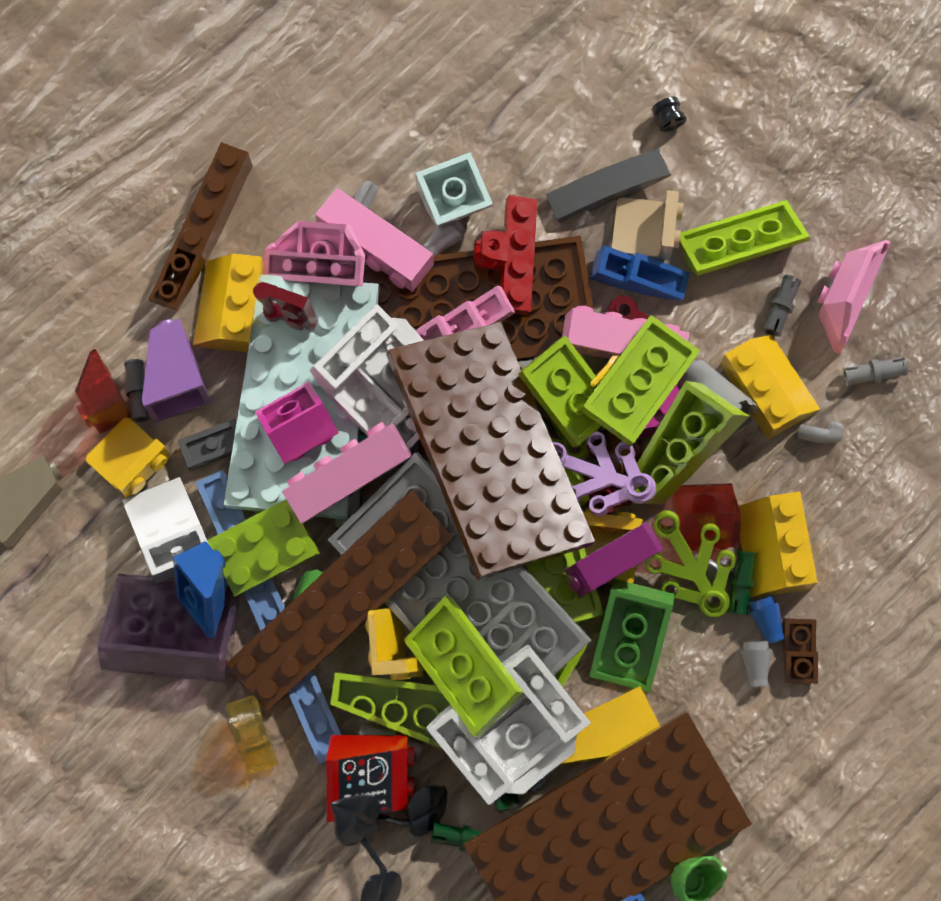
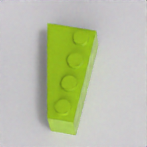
(687, 437)
(391, 703)

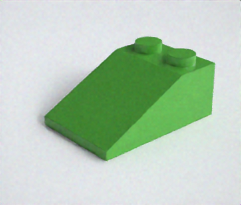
(632, 635)

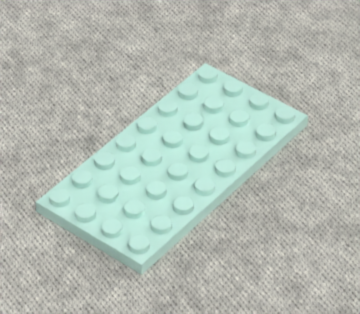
(277, 364)

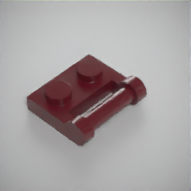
(289, 307)

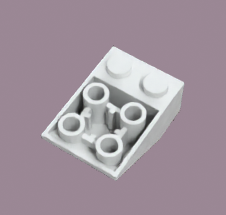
(164, 525)

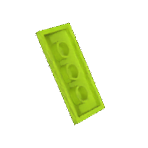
(742, 237)

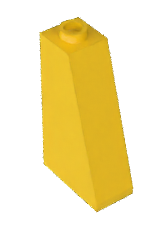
(613, 727)

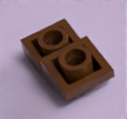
(800, 651)

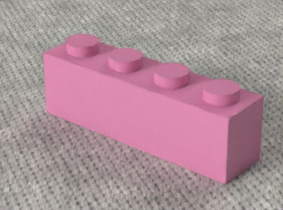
(381, 242)
(605, 333)
(346, 473)

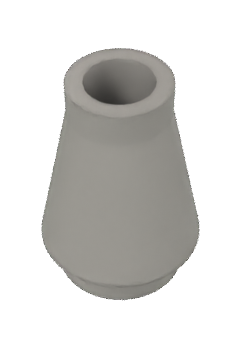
(445, 237)
(756, 662)

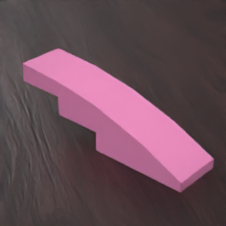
(485, 310)

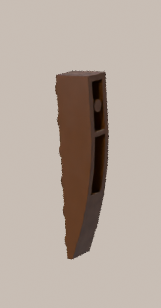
(202, 226)

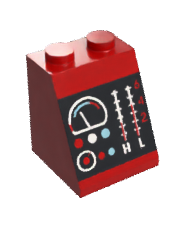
(369, 767)

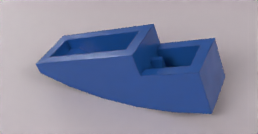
(639, 274)

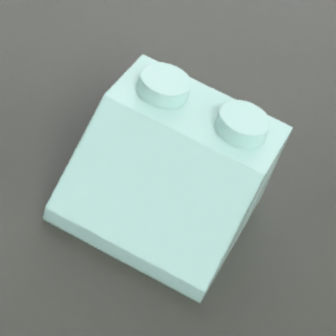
(452, 190)

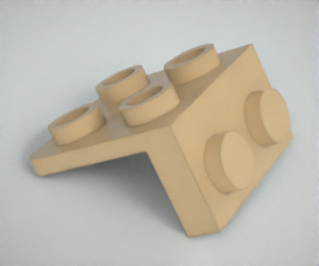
(647, 226)

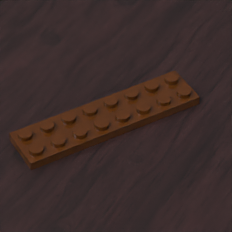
(340, 600)

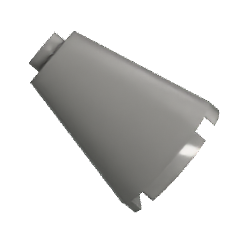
(703, 373)

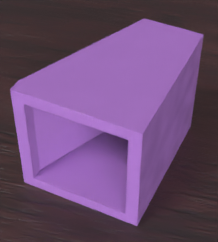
(171, 373)

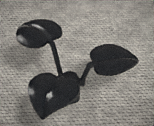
(358, 818)

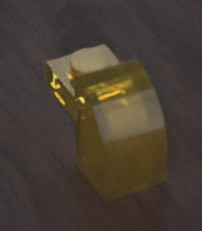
(251, 734)

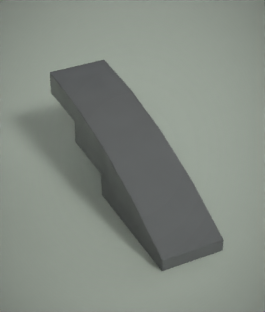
(608, 184)

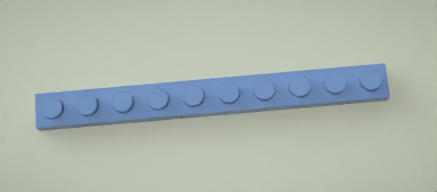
(266, 605)

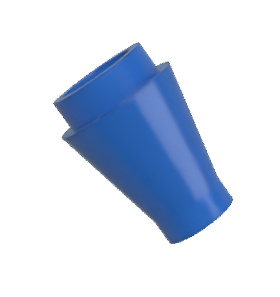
(767, 618)

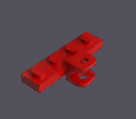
(512, 251)

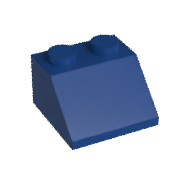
(201, 585)

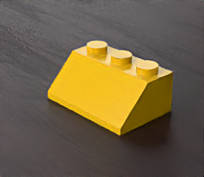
(228, 302)
(771, 382)
(780, 537)

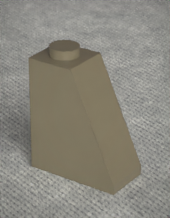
(25, 496)

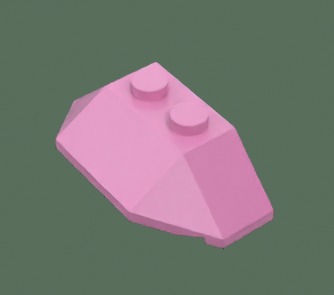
(316, 254)
(849, 291)

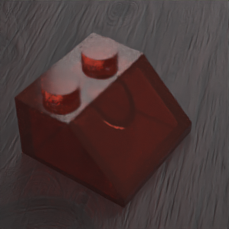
(99, 396)
(708, 504)

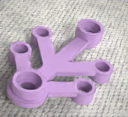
(606, 476)

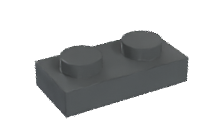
(208, 445)

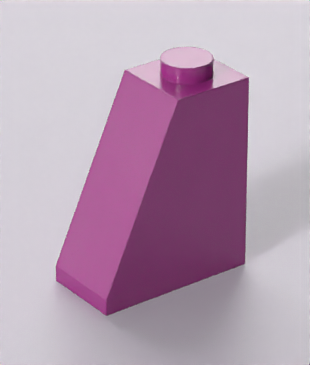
(613, 560)

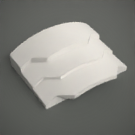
(360, 376)
(524, 741)

